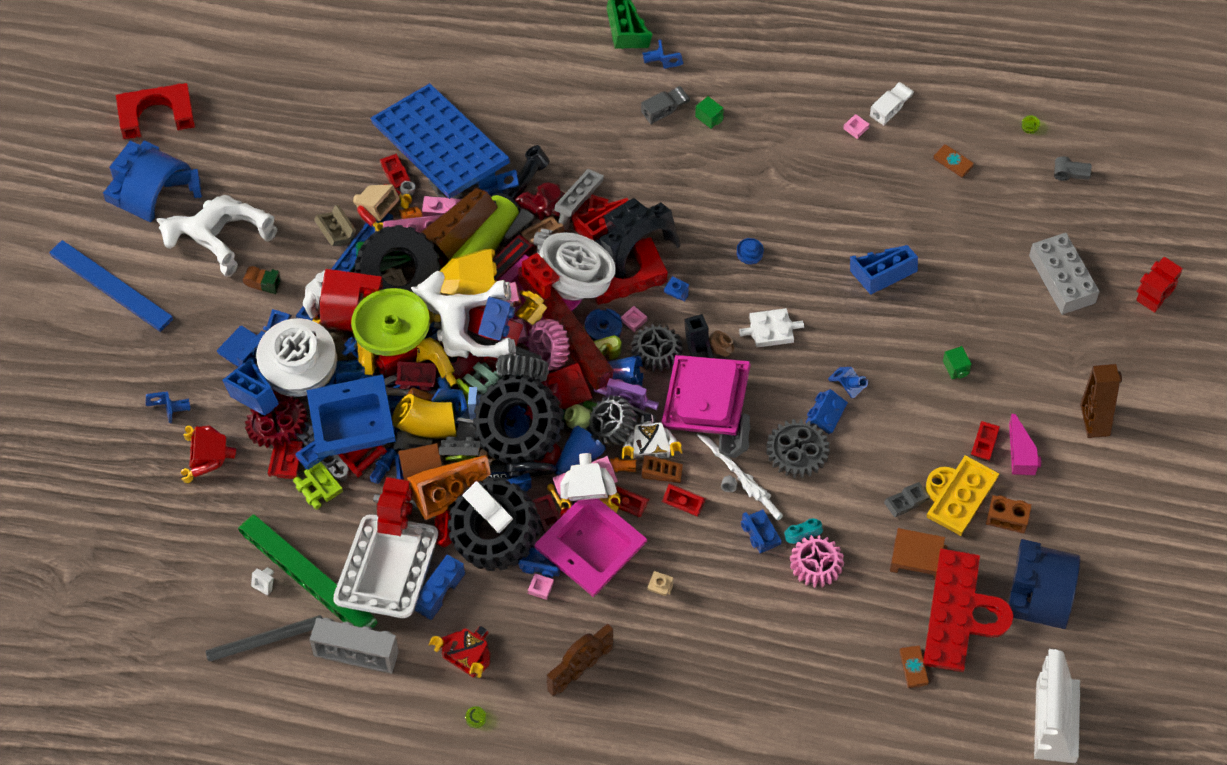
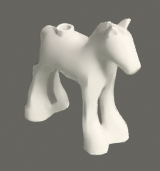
(210, 221)
(455, 317)

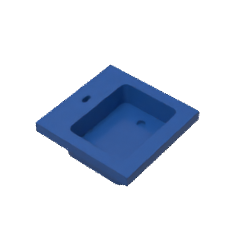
(350, 416)

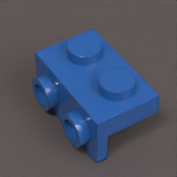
(496, 318)
(827, 410)
(538, 563)

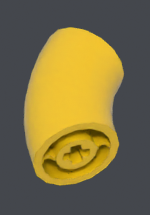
(424, 418)

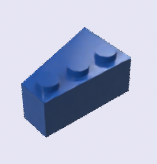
(884, 268)
(251, 388)

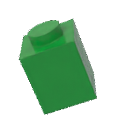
(709, 112)
(957, 363)

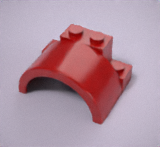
(341, 296)

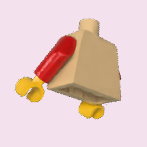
(377, 202)

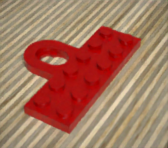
(952, 611)

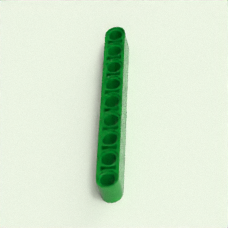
(301, 570)

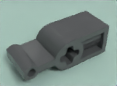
(663, 104)

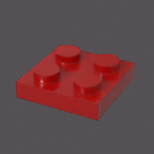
(572, 385)

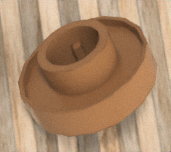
(721, 343)

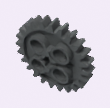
(798, 448)

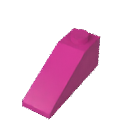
(1023, 450)

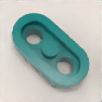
(796, 533)

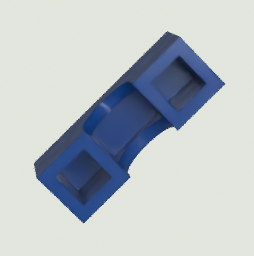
(444, 577)

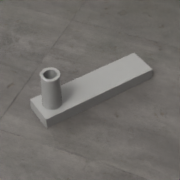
(577, 196)

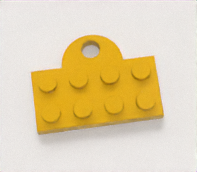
(959, 493)

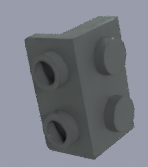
(736, 445)

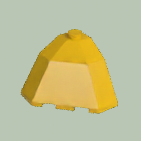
(469, 273)

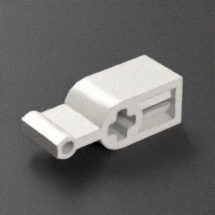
(890, 103)
(487, 506)

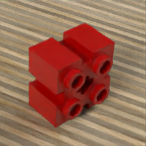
(1158, 284)
(394, 506)

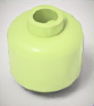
(578, 416)

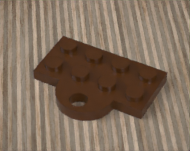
(578, 657)

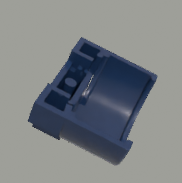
(1051, 578)

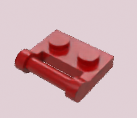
(351, 458)

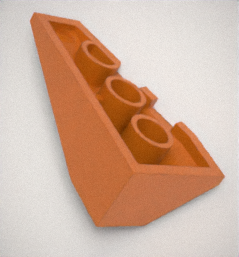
(441, 486)

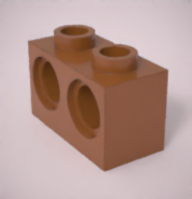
(1007, 518)

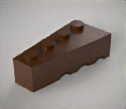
(460, 223)
(1100, 400)

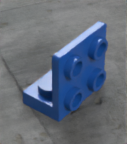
(240, 346)

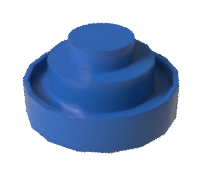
(750, 251)

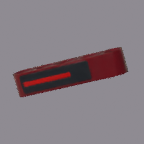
(512, 254)

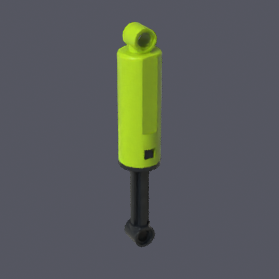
(493, 230)

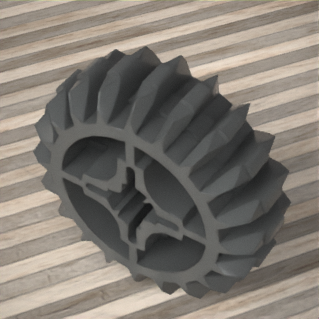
(665, 341)
(522, 366)
(611, 420)

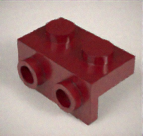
(416, 374)

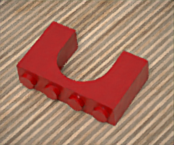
(132, 104)
(651, 274)

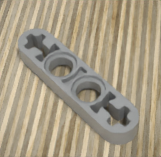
(329, 466)

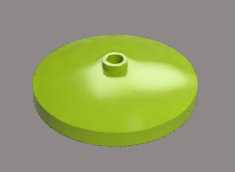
(390, 322)

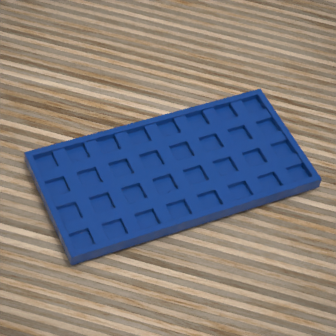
(440, 140)

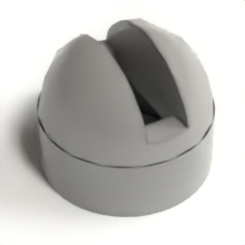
(408, 187)
(729, 484)

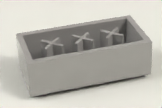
(1064, 273)
(354, 645)

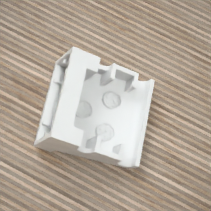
(1057, 711)

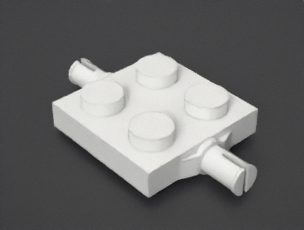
(771, 328)

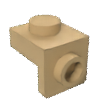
(661, 584)

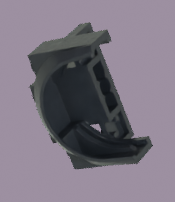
(629, 224)

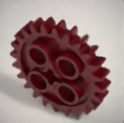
(290, 418)

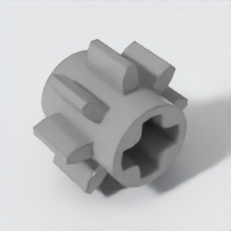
(540, 237)

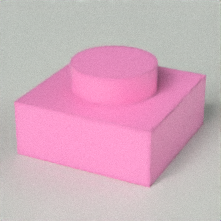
(856, 126)
(634, 319)
(540, 586)

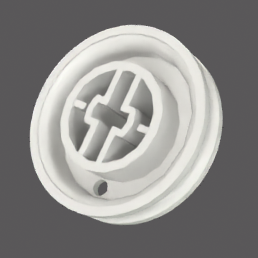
(578, 265)
(296, 358)

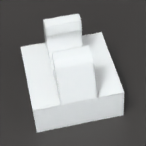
(262, 580)

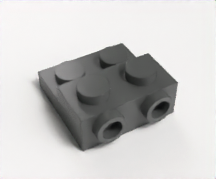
(453, 447)

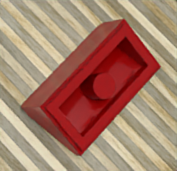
(684, 499)
(630, 501)

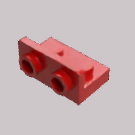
(539, 274)

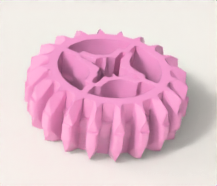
(550, 342)
(803, 566)

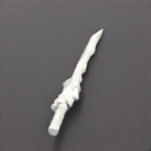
(747, 480)

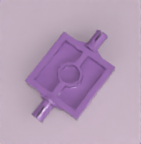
(633, 393)

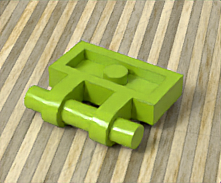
(322, 480)

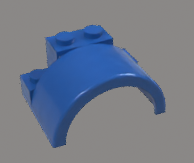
(138, 178)

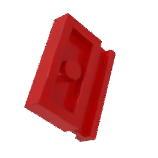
(284, 461)

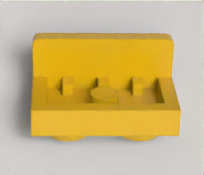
(532, 308)

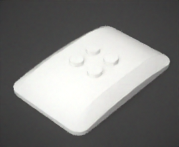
(385, 569)

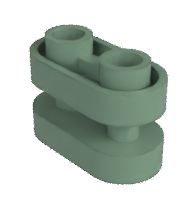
(482, 371)

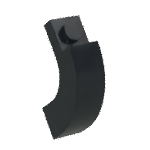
(698, 336)

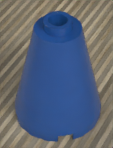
(628, 370)
(578, 443)

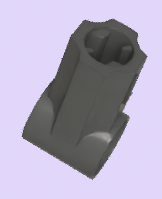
(1068, 169)
(408, 441)

